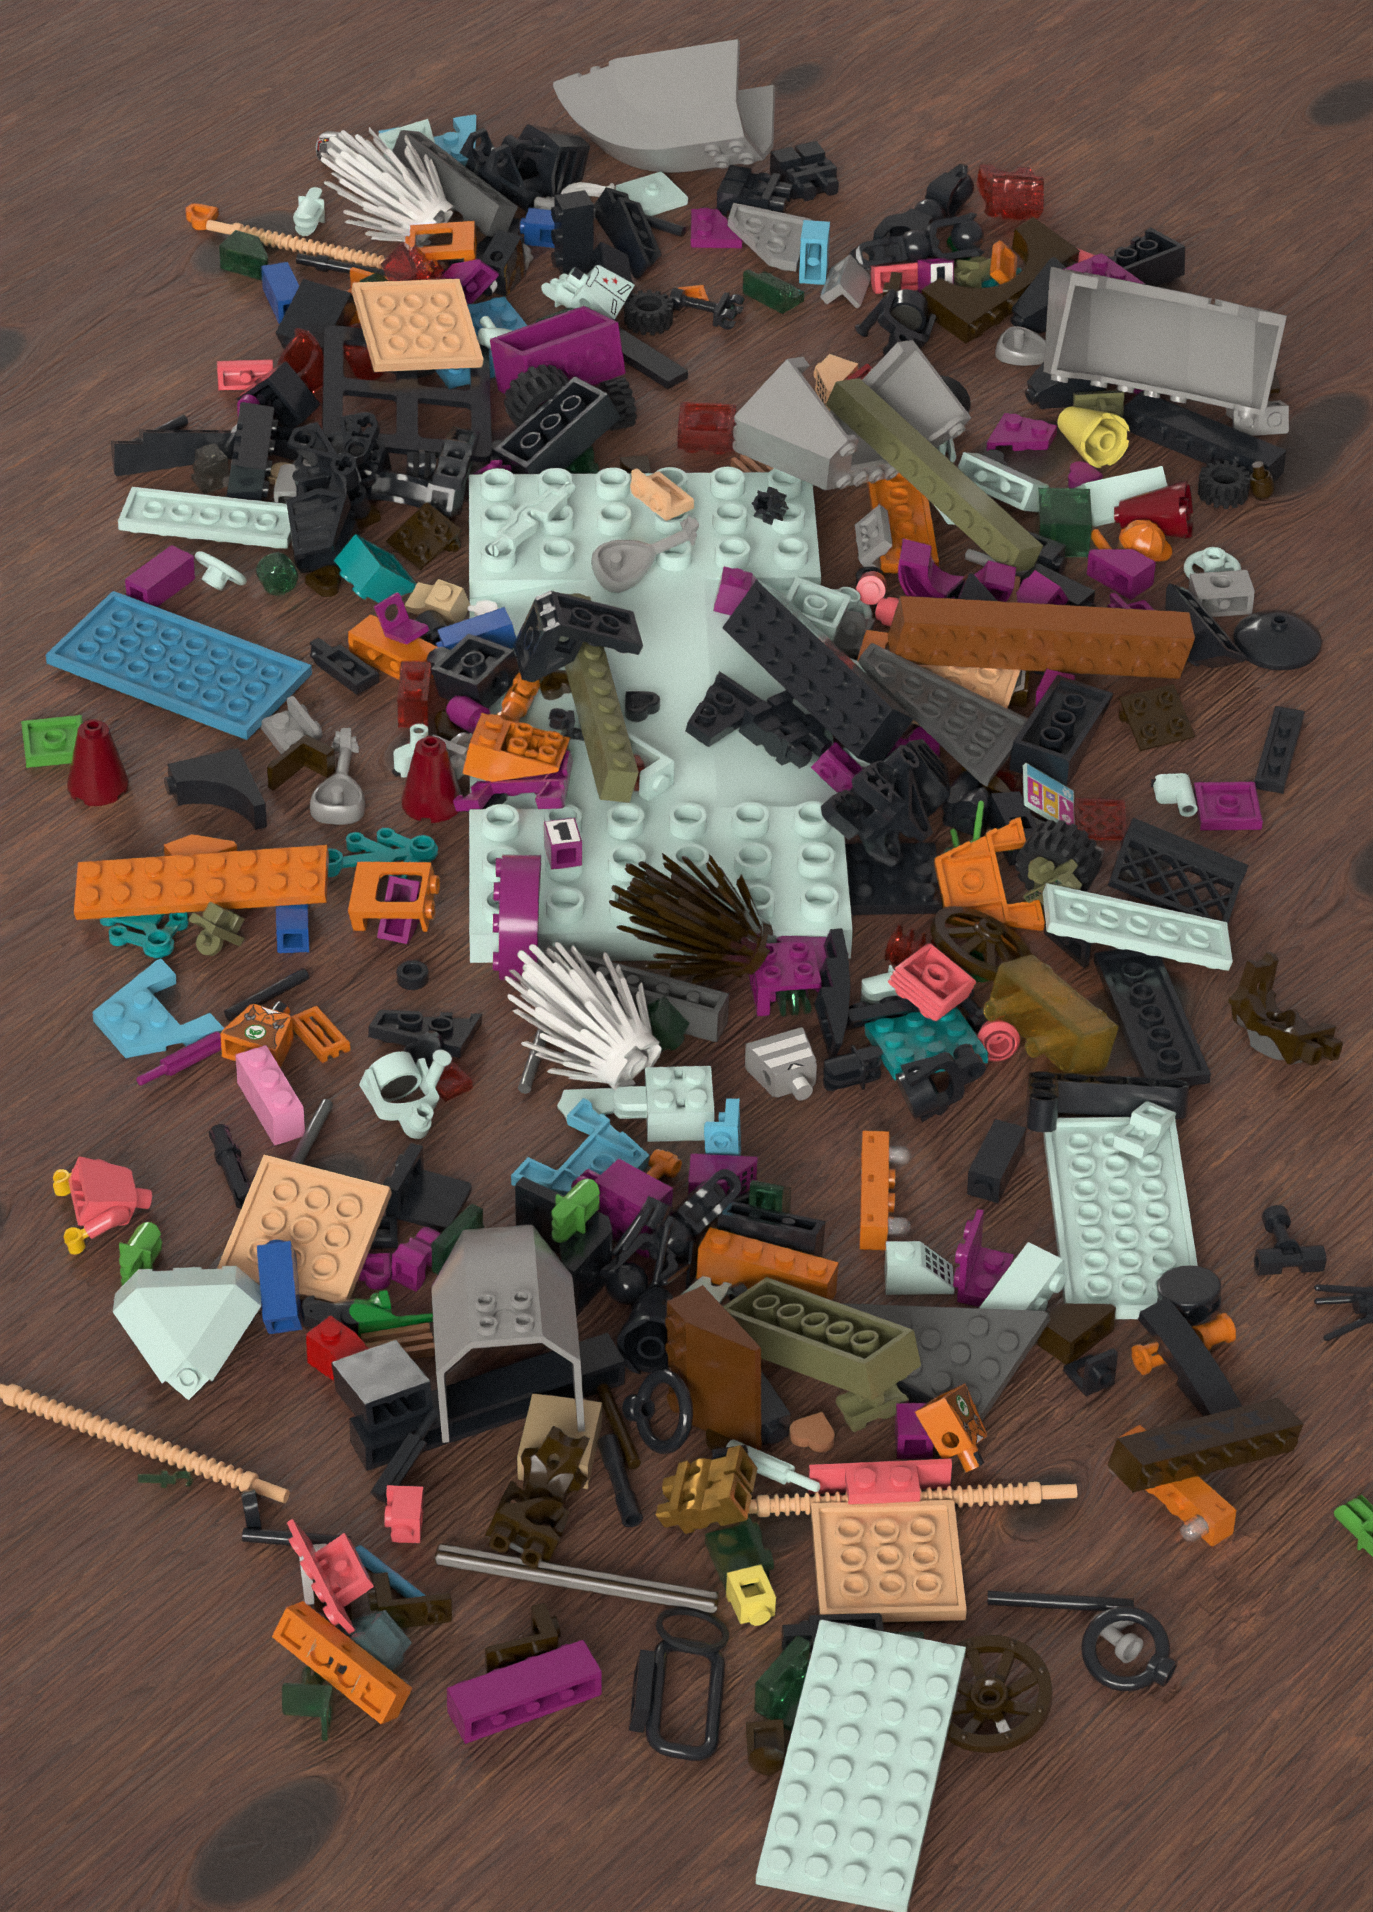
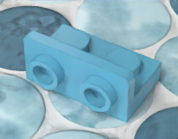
(725, 1135)

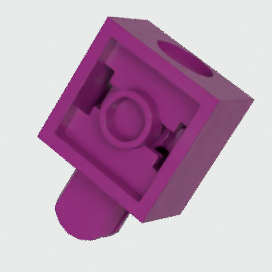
(623, 1194)

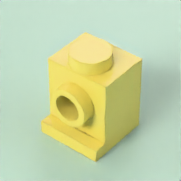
(754, 1602)

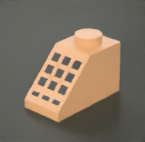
(830, 371)

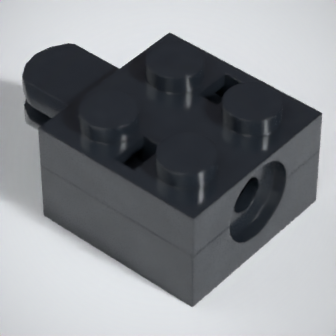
(473, 670)

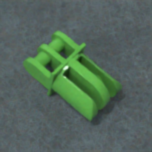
(574, 1210)
(140, 1250)
(1358, 1519)

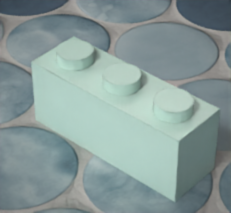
(1001, 481)
(1028, 1281)

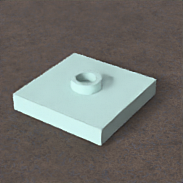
(654, 193)

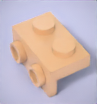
(660, 494)

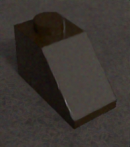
(1076, 1329)

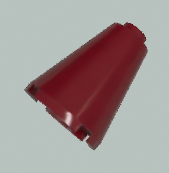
(1166, 506)
(96, 766)
(430, 782)

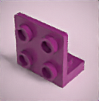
(785, 968)
(979, 1266)

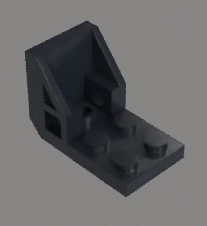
(578, 619)
(581, 1253)

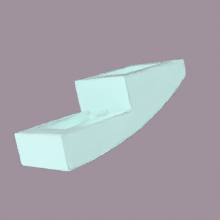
(1145, 1129)

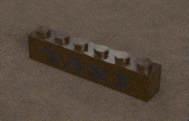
(1205, 1444)

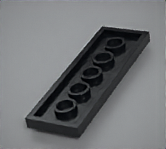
(1151, 1016)

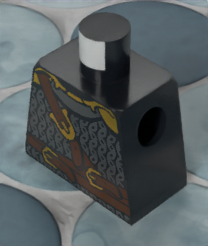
(506, 257)

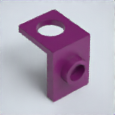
(401, 628)

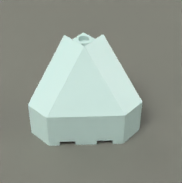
(187, 1320)

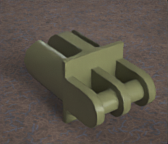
(972, 272)

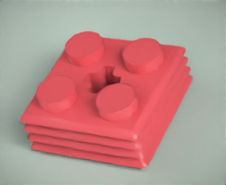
(931, 982)

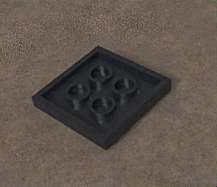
(889, 890)

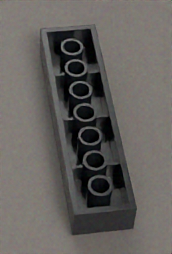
(817, 673)

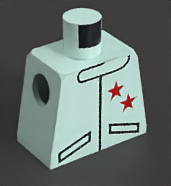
(599, 290)

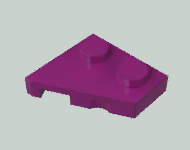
(711, 230)
(1022, 433)

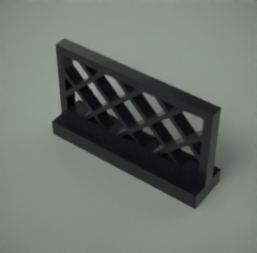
(1183, 857)

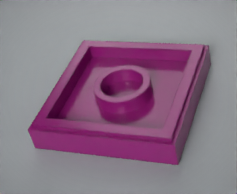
(1227, 806)

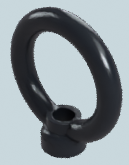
(641, 1409)
(1160, 1666)

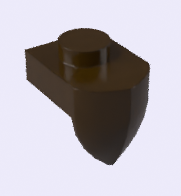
(766, 1746)

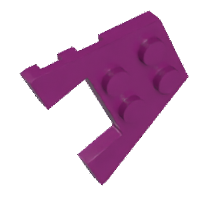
(549, 788)

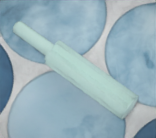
(777, 1469)

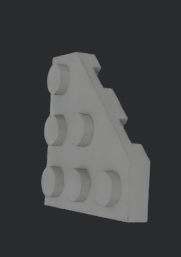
(769, 234)

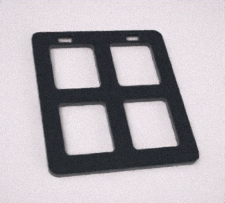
(406, 395)

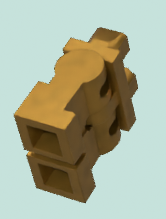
(709, 1492)

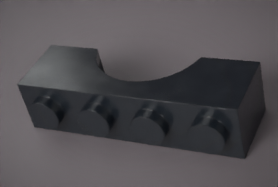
(414, 491)

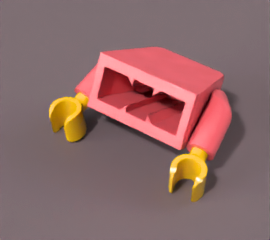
(101, 1198)

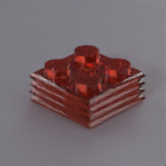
(706, 427)

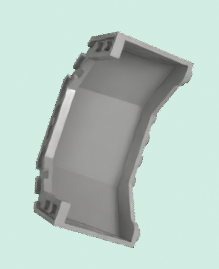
(1160, 341)
(798, 435)

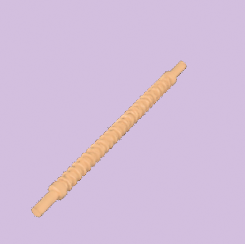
(301, 245)
(14, 1395)
(1033, 1492)

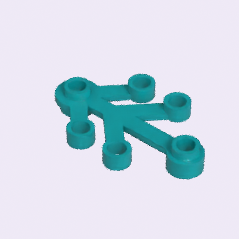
(418, 849)
(155, 942)

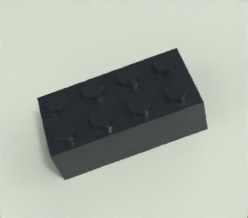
(559, 429)

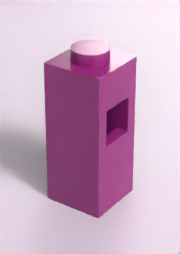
(161, 577)

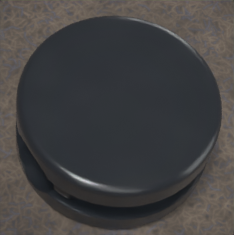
(1193, 1292)

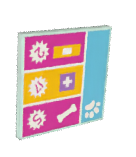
(1047, 796)

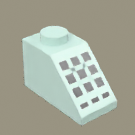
(916, 1270)

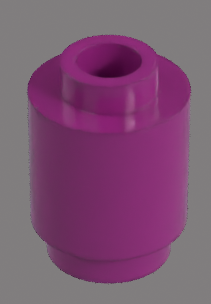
(465, 712)

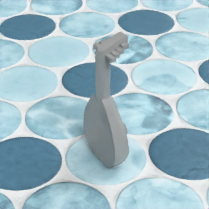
(1020, 347)
(624, 563)
(339, 797)

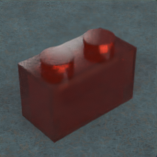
(414, 693)

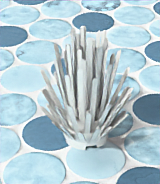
(396, 194)
(585, 1018)

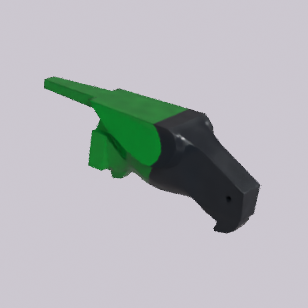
(359, 1314)

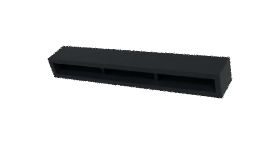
(496, 1398)

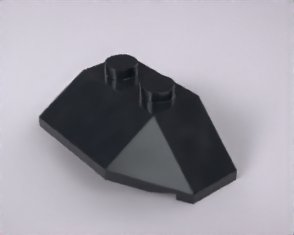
(1211, 643)

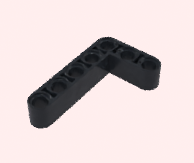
(1097, 1095)

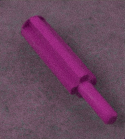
(184, 1058)

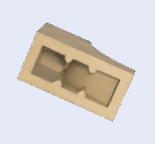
(443, 597)

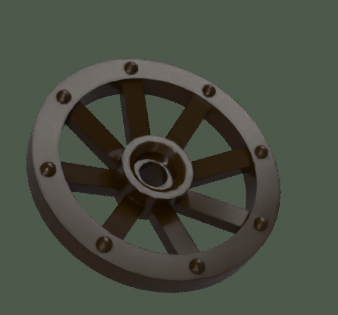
(982, 934)
(994, 1689)

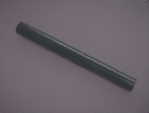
(1055, 1601)

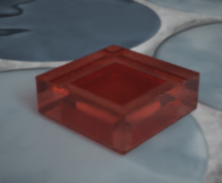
(453, 1082)

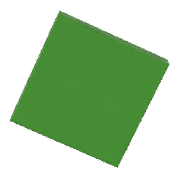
(50, 740)

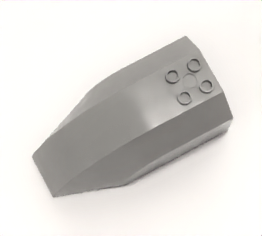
(673, 109)
(503, 1292)

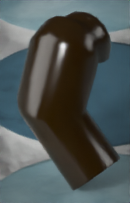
(444, 727)

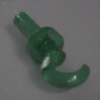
(164, 1479)

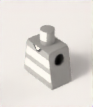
(783, 1064)

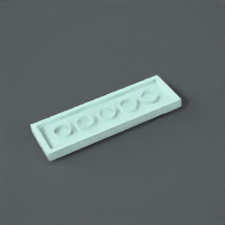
(206, 517)
(1137, 927)

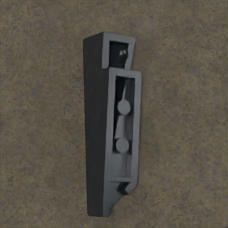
(627, 229)
(166, 449)

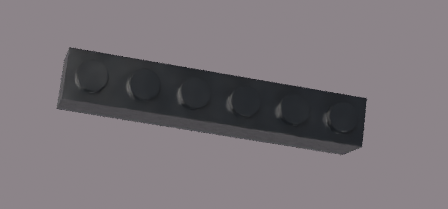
(1199, 436)

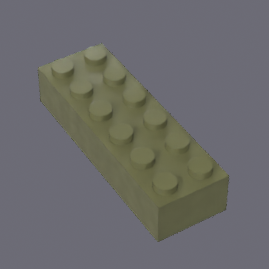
(826, 1338)

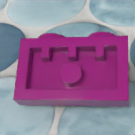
(837, 768)

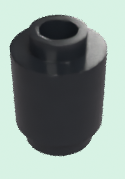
(434, 623)

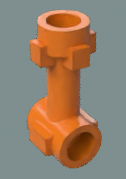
(664, 1163)

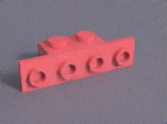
(882, 1480)
(337, 1573)

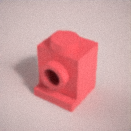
(404, 1513)

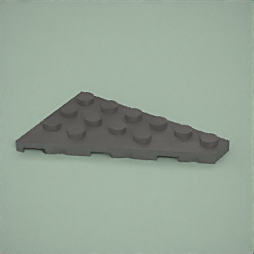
(961, 721)
(965, 1346)

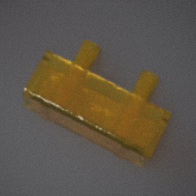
(1051, 1016)

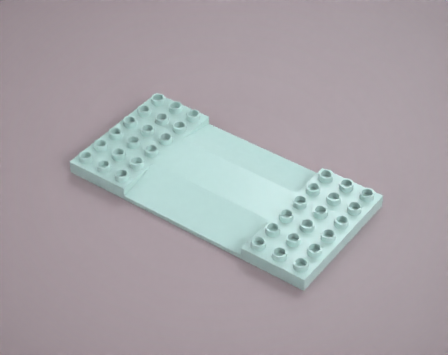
(724, 796)

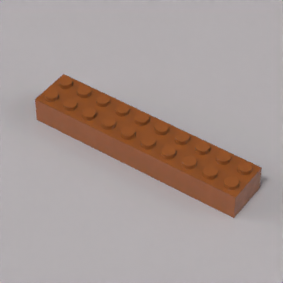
(1041, 637)

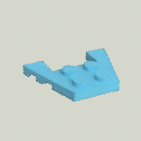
(453, 142)
(140, 1023)
(595, 1153)

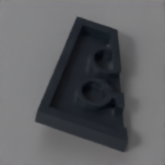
(720, 710)
(406, 1026)

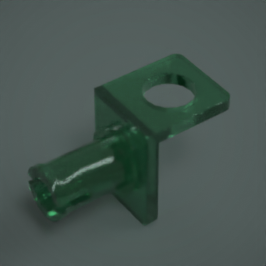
(309, 1699)

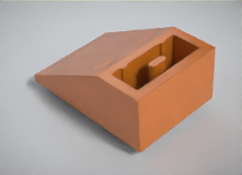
(512, 750)

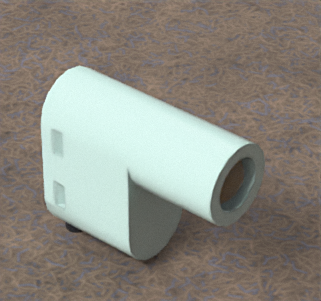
(404, 754)
(1175, 789)

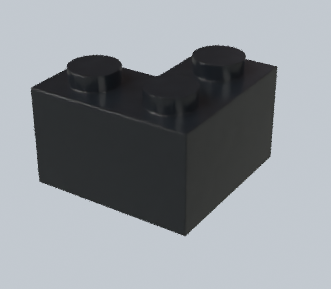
(286, 393)

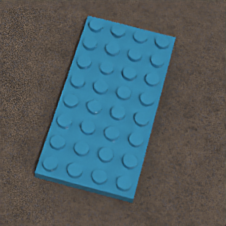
(179, 664)

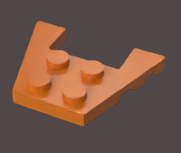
(972, 878)

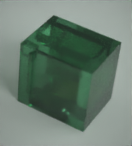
(1066, 518)

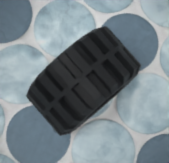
(531, 390)
(1058, 844)

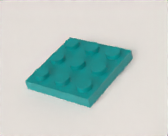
(918, 1038)

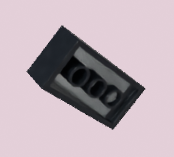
(1060, 729)

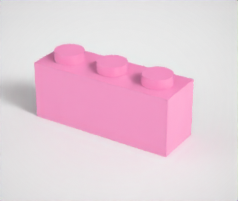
(270, 1095)

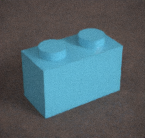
(814, 252)

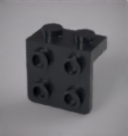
(424, 1195)

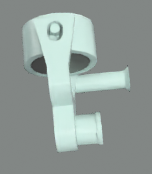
(399, 1076)

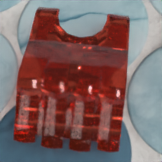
(1011, 194)

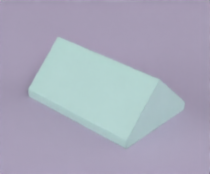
(1109, 491)

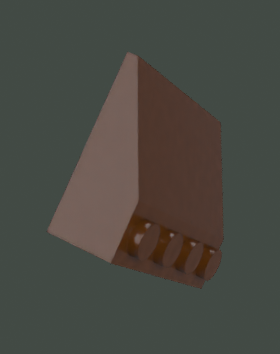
(717, 1365)

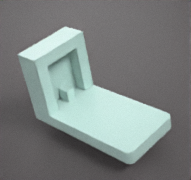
(658, 769)

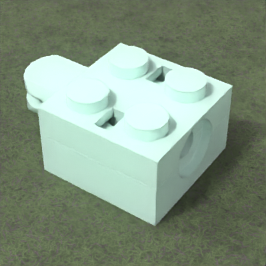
(672, 1101)

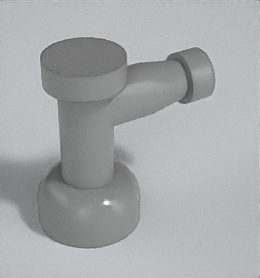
(1126, 1646)

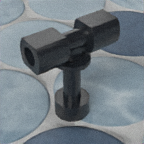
(1286, 1250)

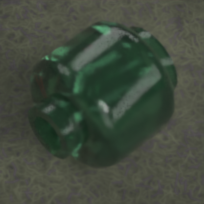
(277, 574)

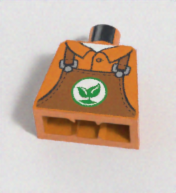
(257, 1028)
(954, 1426)

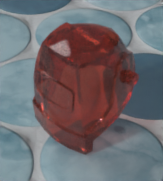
(305, 358)

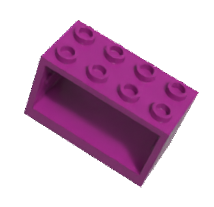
(576, 342)

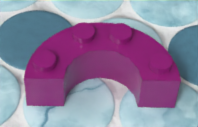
(924, 579)
(518, 911)

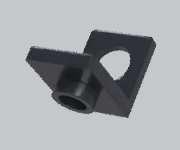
(1098, 1371)

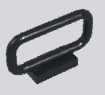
(649, 1694)

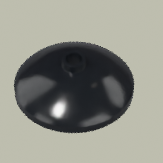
(1277, 640)

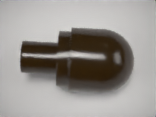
(1261, 481)

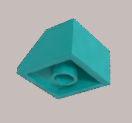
(373, 570)

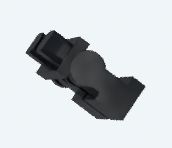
(806, 170)
(753, 190)
(784, 730)

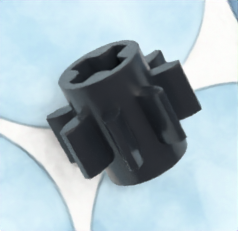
(770, 505)

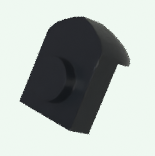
(966, 811)

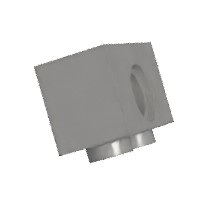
(1223, 592)

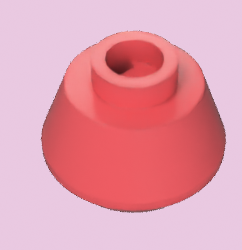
(999, 1039)

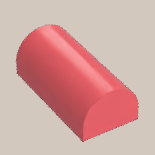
(882, 274)
(241, 373)

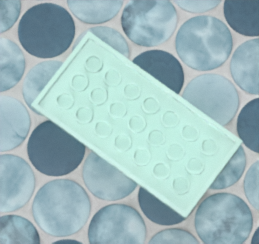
(1116, 1214)
(861, 1767)

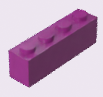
(524, 1691)

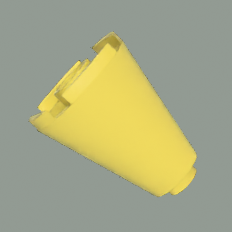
(1095, 434)

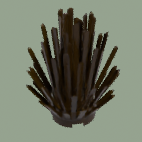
(701, 921)

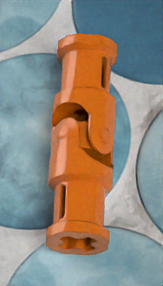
(518, 699)
(1210, 1334)

